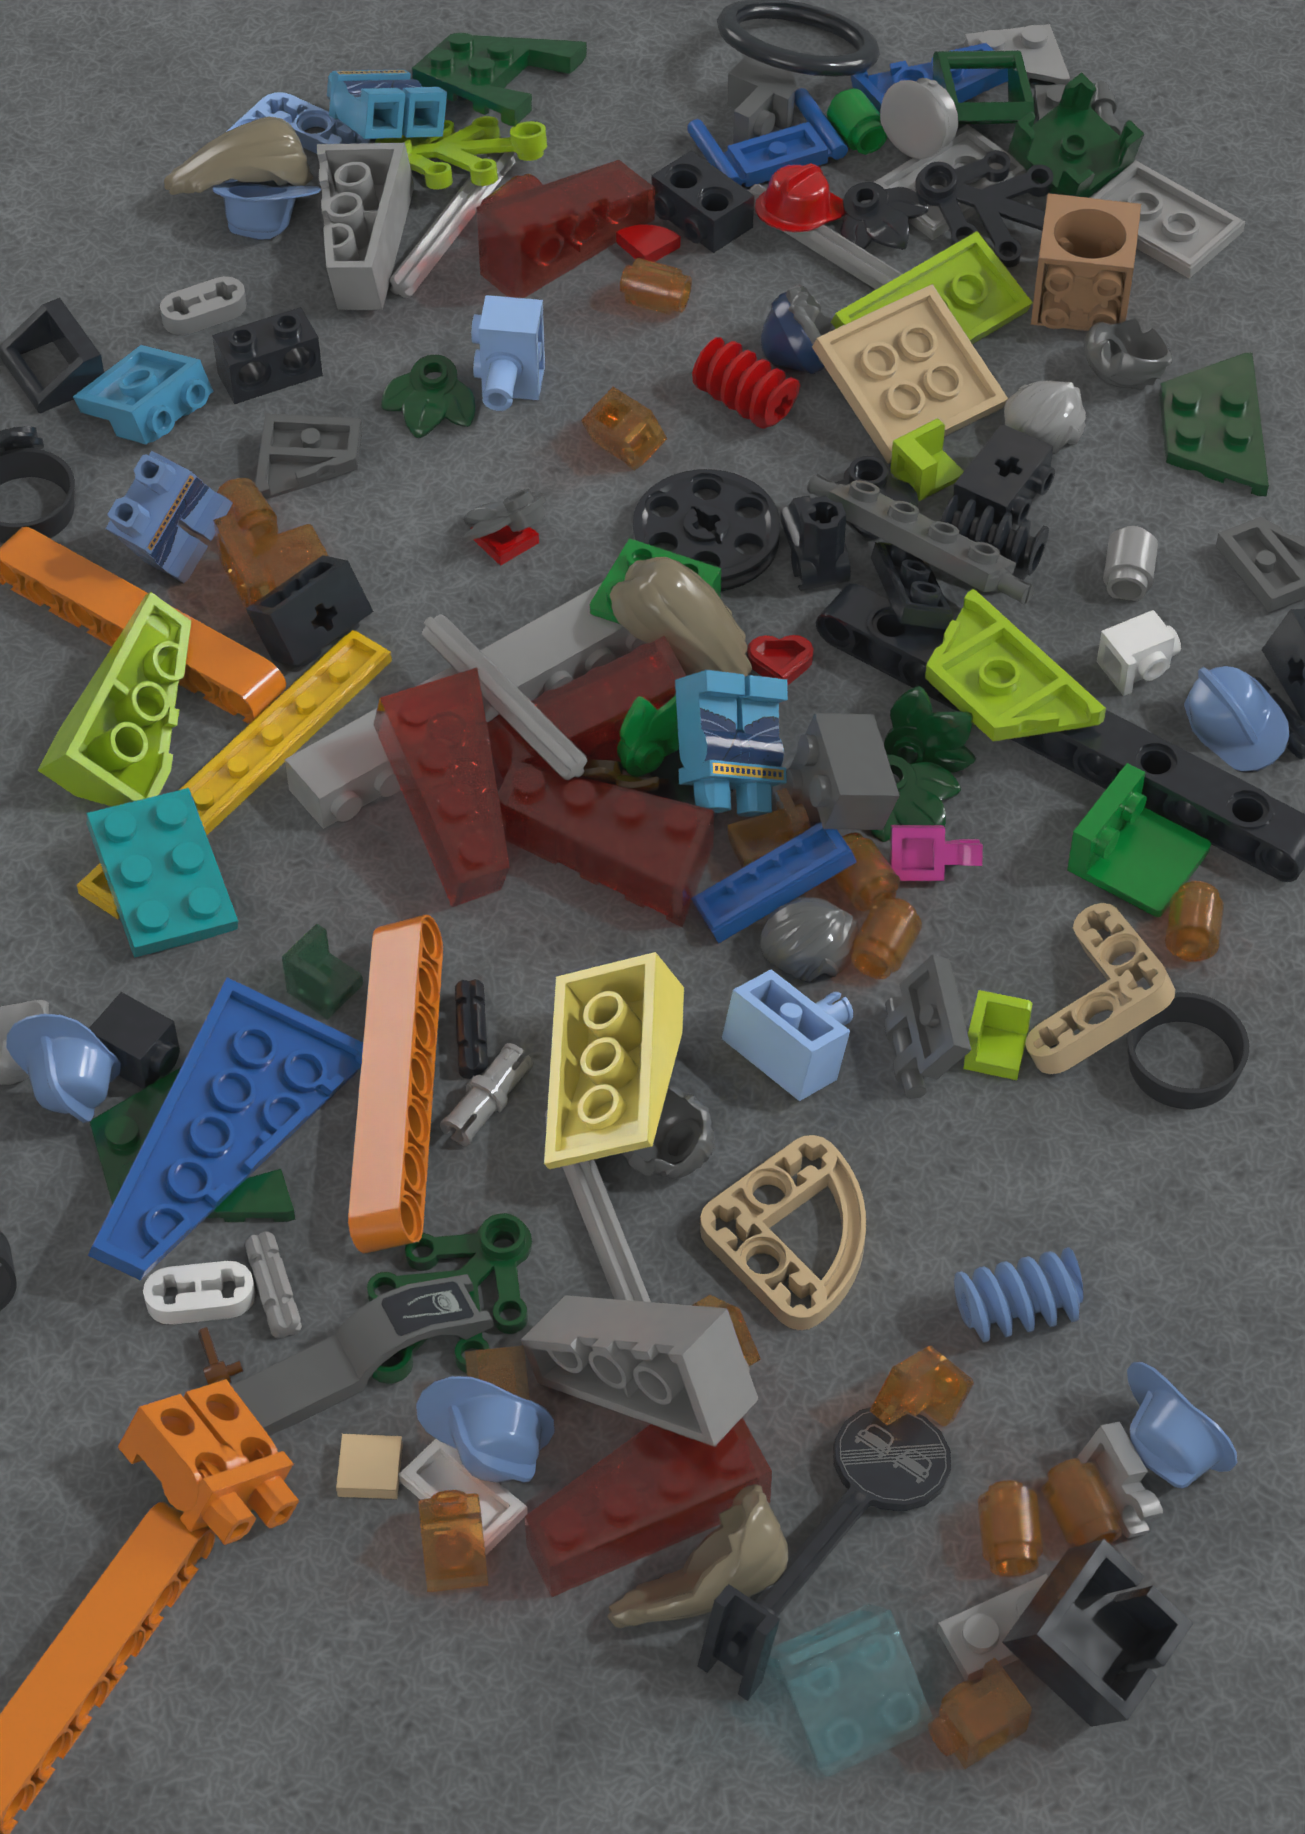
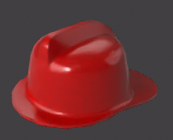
(798, 200)

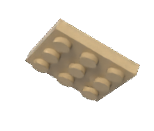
(909, 369)

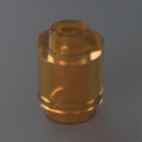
(655, 286)
(250, 508)
(869, 877)
(1195, 922)
(885, 938)
(1081, 1503)
(1010, 1528)

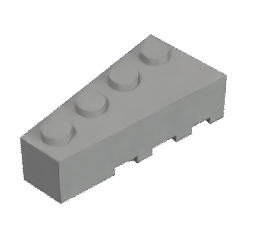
(364, 217)
(647, 1362)

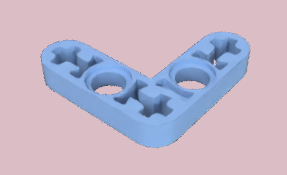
(303, 117)

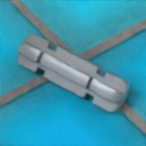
(273, 1285)

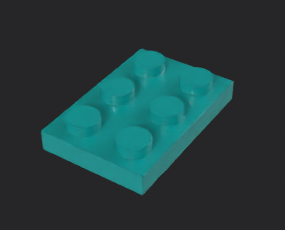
(161, 872)

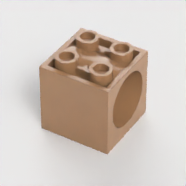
(1085, 262)

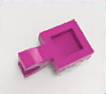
(922, 852)

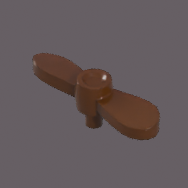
(216, 1370)

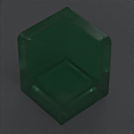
(317, 975)

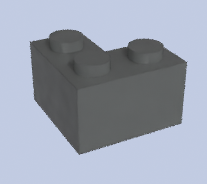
(843, 773)

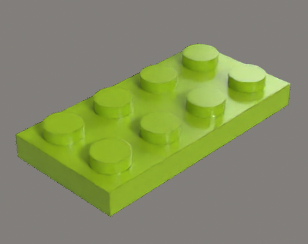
(967, 279)

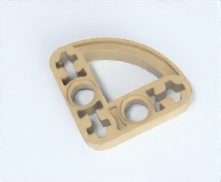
(756, 1218)

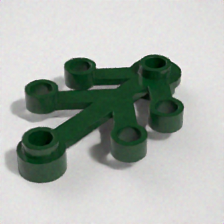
(483, 1261)

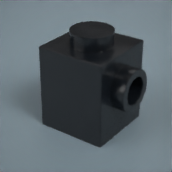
(139, 1039)

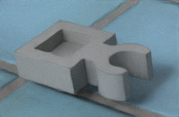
(1122, 1474)

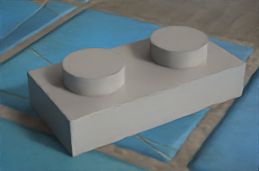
(978, 1632)

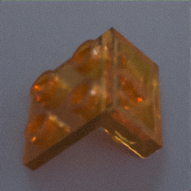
(263, 564)

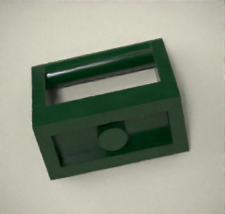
(979, 113)

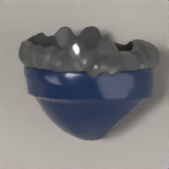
(792, 330)

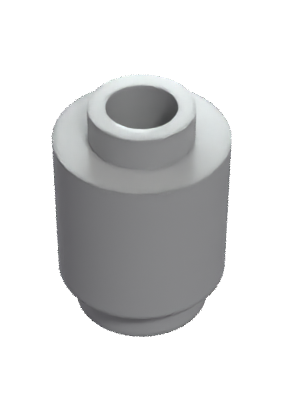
(1130, 563)

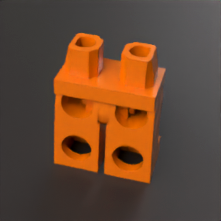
(212, 1460)

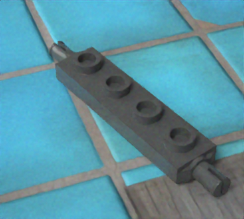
(927, 539)

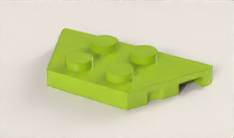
(1006, 677)

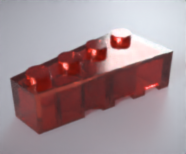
(447, 775)
(610, 835)

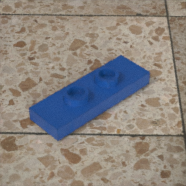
(773, 881)

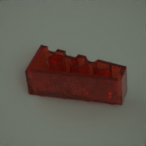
(558, 226)
(594, 706)
(640, 1502)

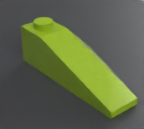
(122, 724)

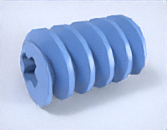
(1020, 1293)

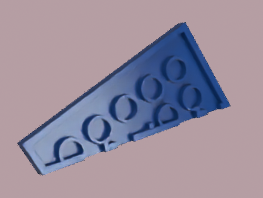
(234, 1102)

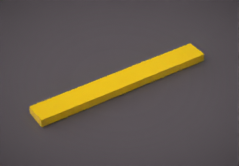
(270, 740)

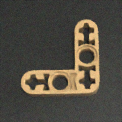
(1119, 994)

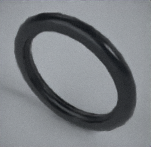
(792, 61)

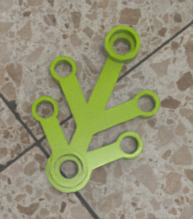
(459, 149)

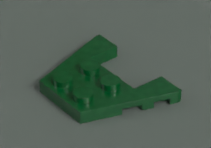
(484, 65)
(123, 1130)

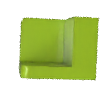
(922, 462)
(998, 1034)

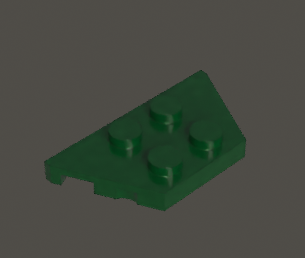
(1216, 423)

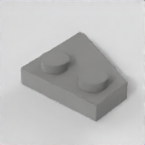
(1038, 49)

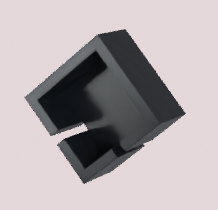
(1083, 1637)

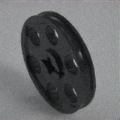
(712, 514)

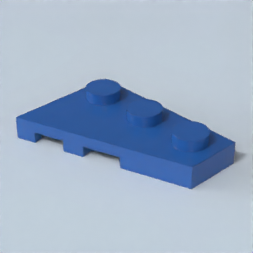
(967, 82)

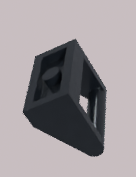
(52, 324)

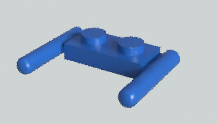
(760, 157)

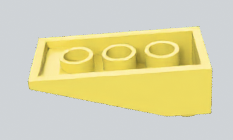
(611, 1058)

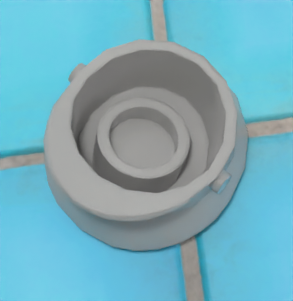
(919, 117)

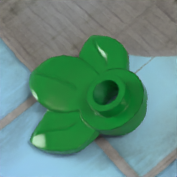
(647, 736)

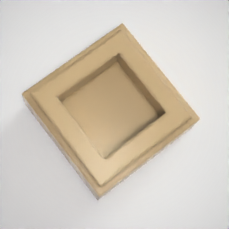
(369, 1466)

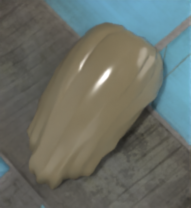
(248, 153)
(675, 602)
(741, 1552)

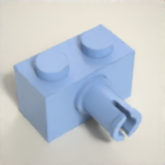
(510, 350)
(787, 1033)

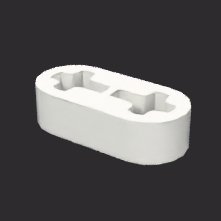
(199, 1292)

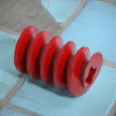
(744, 382)

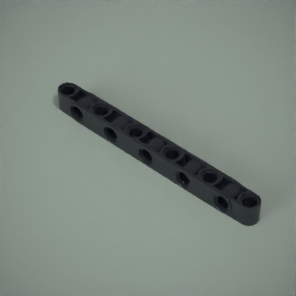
(1176, 782)

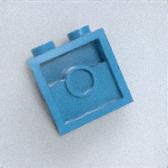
(146, 393)

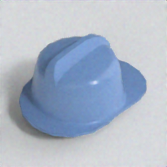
(260, 209)
(1236, 718)
(64, 1063)
(488, 1426)
(1172, 1433)

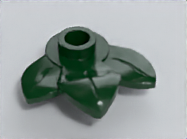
(430, 400)
(933, 736)
(921, 795)

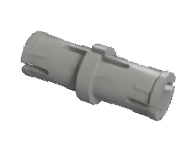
(486, 1094)

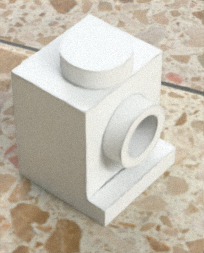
(1137, 650)

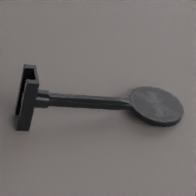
(881, 1467)

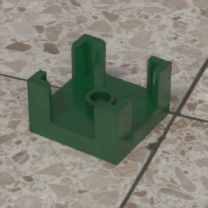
(1075, 143)

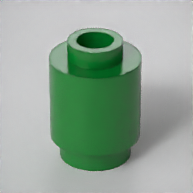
(857, 121)

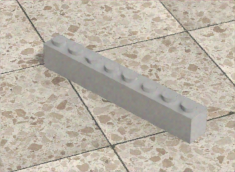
(350, 764)

